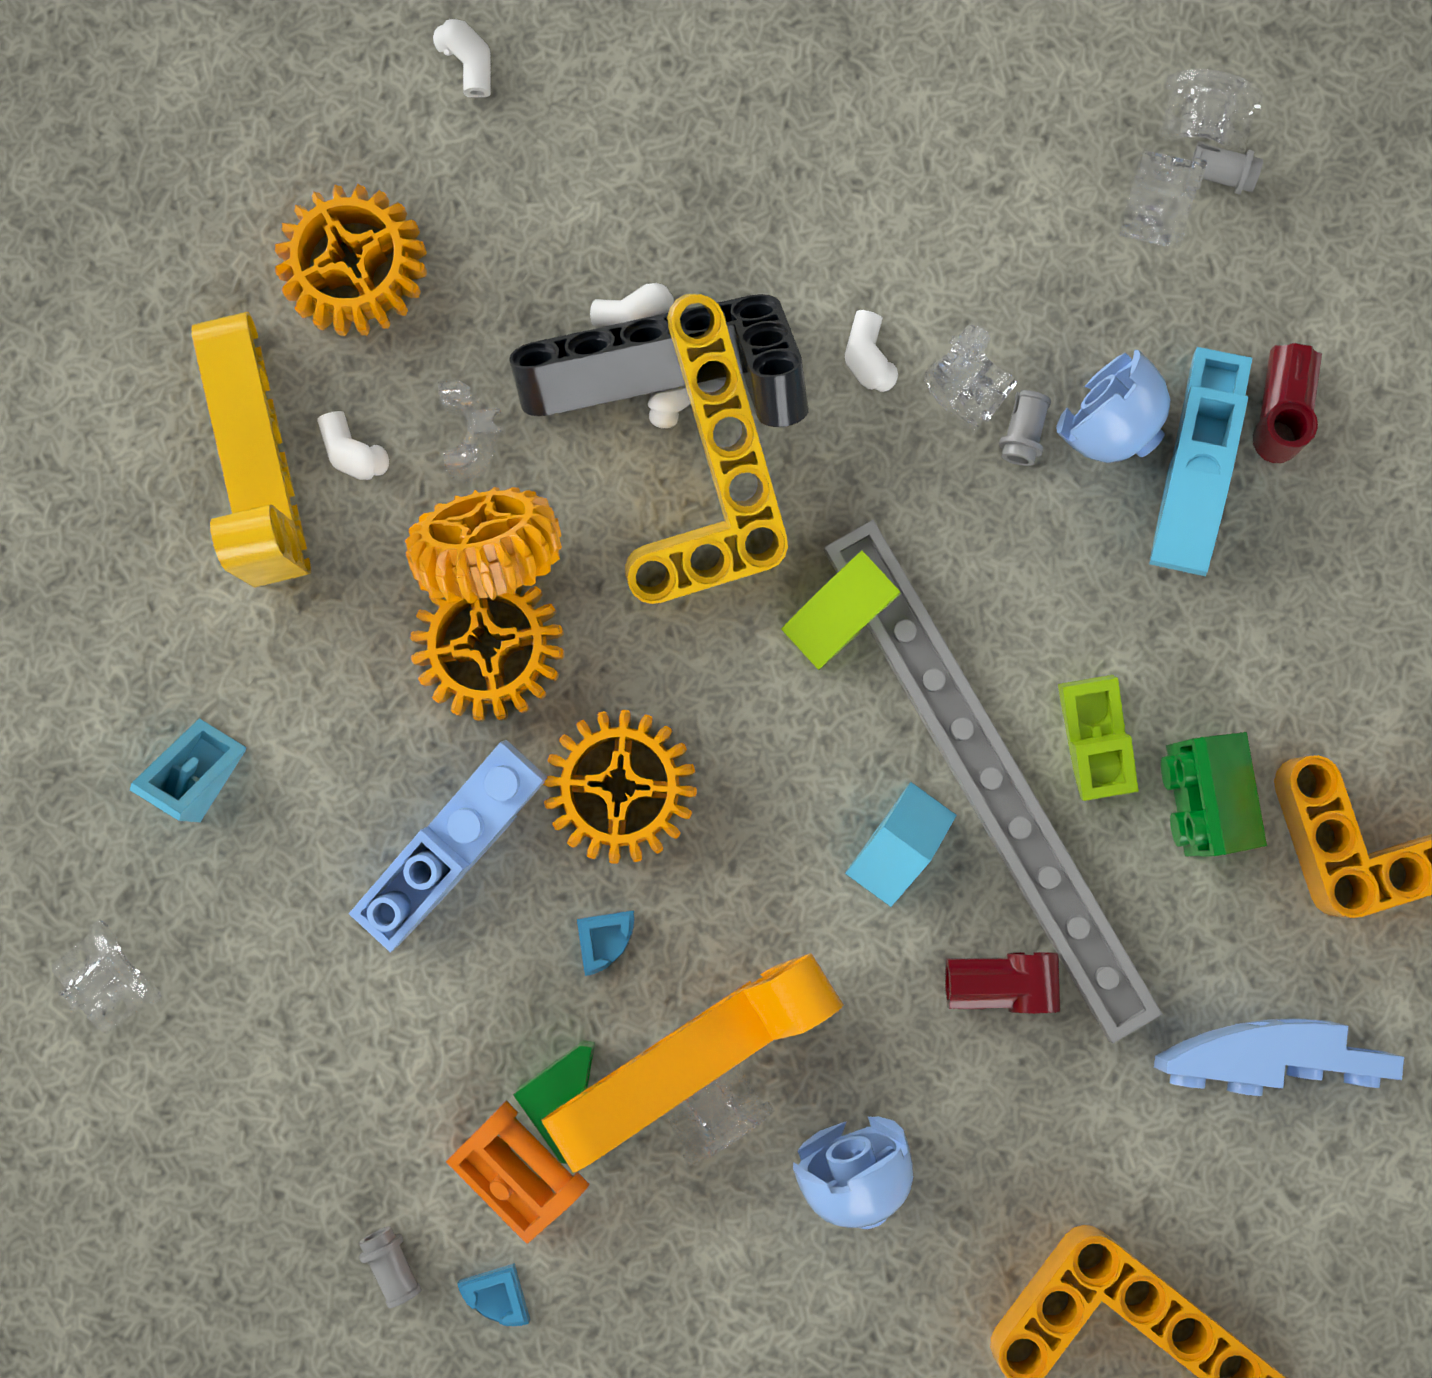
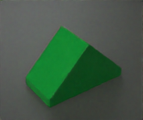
(555, 1087)

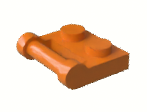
(507, 1182)

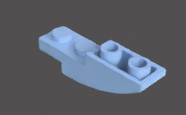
(448, 846)
(1258, 1051)

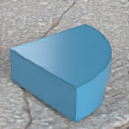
(604, 939)
(497, 1296)

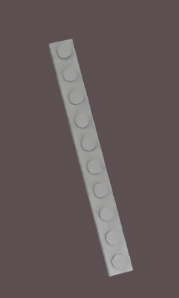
(1002, 797)

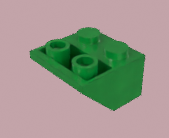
(1213, 795)

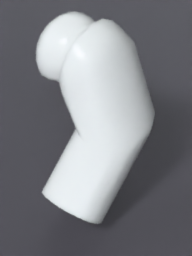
(461, 40)
(644, 302)
(864, 356)
(669, 402)
(348, 454)

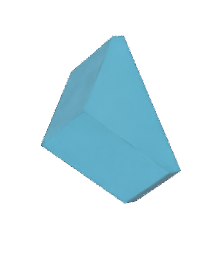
(190, 772)
(901, 845)

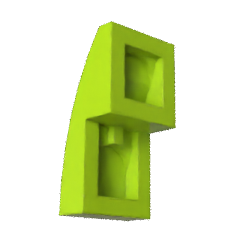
(840, 610)
(1097, 737)

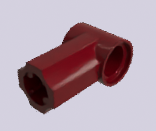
(1288, 399)
(1014, 982)

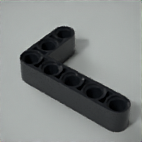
(642, 360)

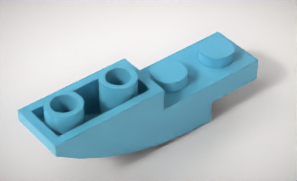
(1201, 461)

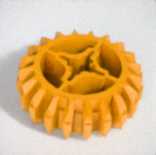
(330, 269)
(483, 544)
(459, 650)
(573, 783)

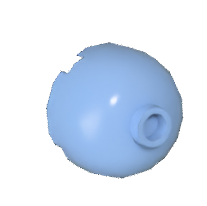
(1120, 412)
(856, 1176)

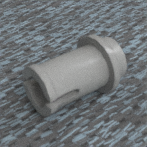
(1230, 167)
(1025, 428)
(389, 1266)

